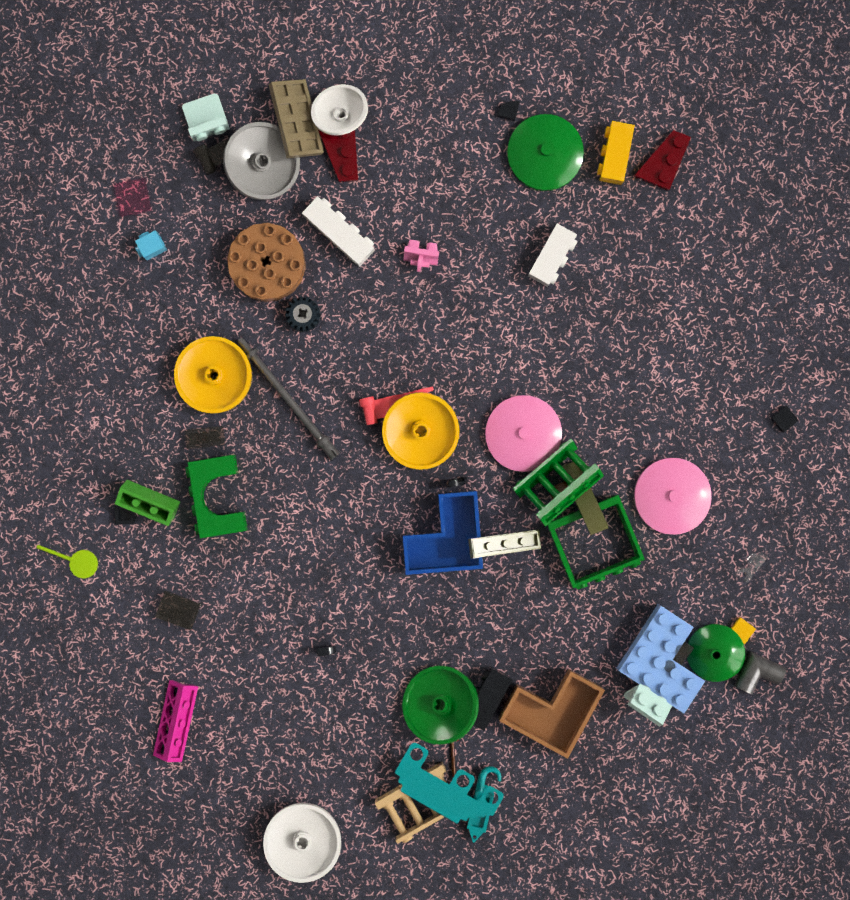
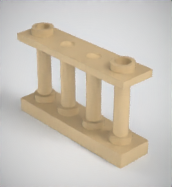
(386, 802)

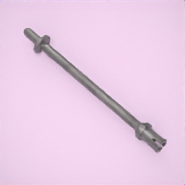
(322, 440)

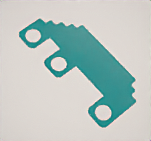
(440, 796)

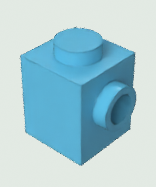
(150, 245)

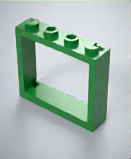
(616, 568)

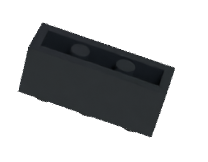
(490, 695)

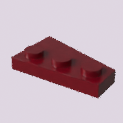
(665, 161)

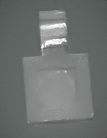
(754, 563)

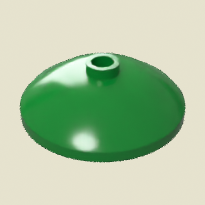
(713, 639)

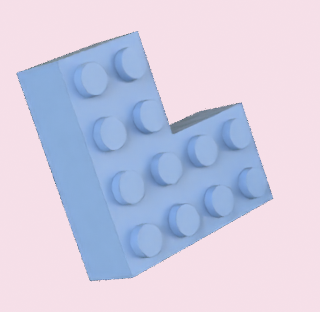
(647, 657)

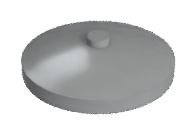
(258, 163)

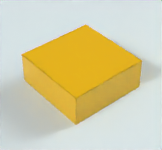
(743, 629)

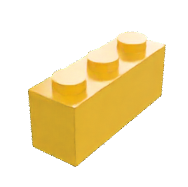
(615, 152)

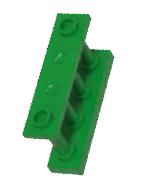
(562, 499)

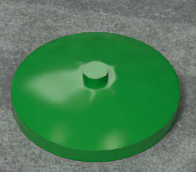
(545, 152)
(440, 705)

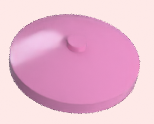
(523, 433)
(672, 496)

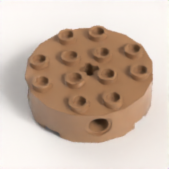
(260, 244)

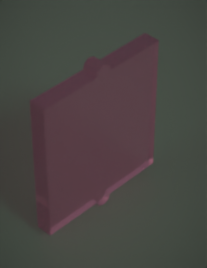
(132, 197)

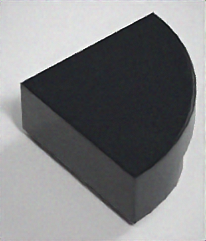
(509, 110)
(458, 481)

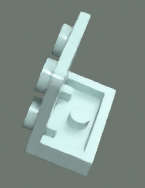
(205, 117)
(648, 704)

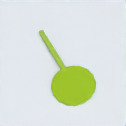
(82, 563)

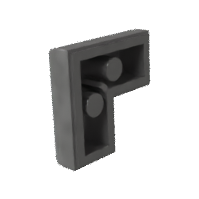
(756, 667)

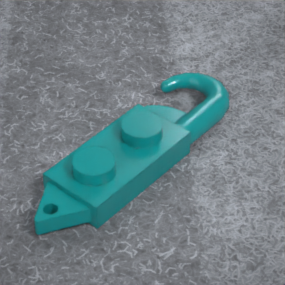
(479, 825)

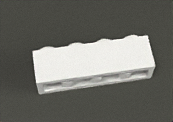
(339, 232)

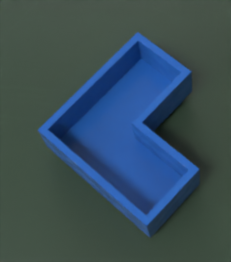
(450, 547)

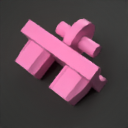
(421, 257)

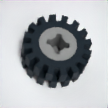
(306, 320)

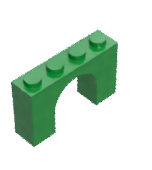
(208, 522)

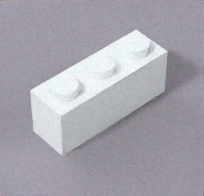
(553, 255)

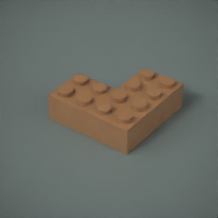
(555, 722)

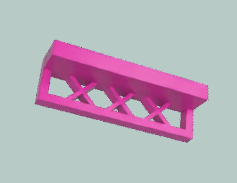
(177, 723)

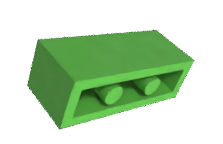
(147, 502)

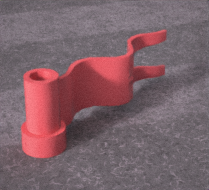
(378, 408)

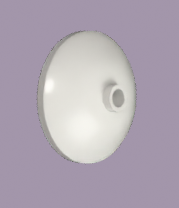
(339, 102)

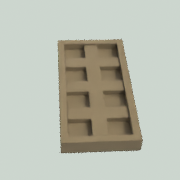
(294, 118)

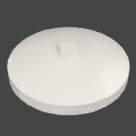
(302, 842)

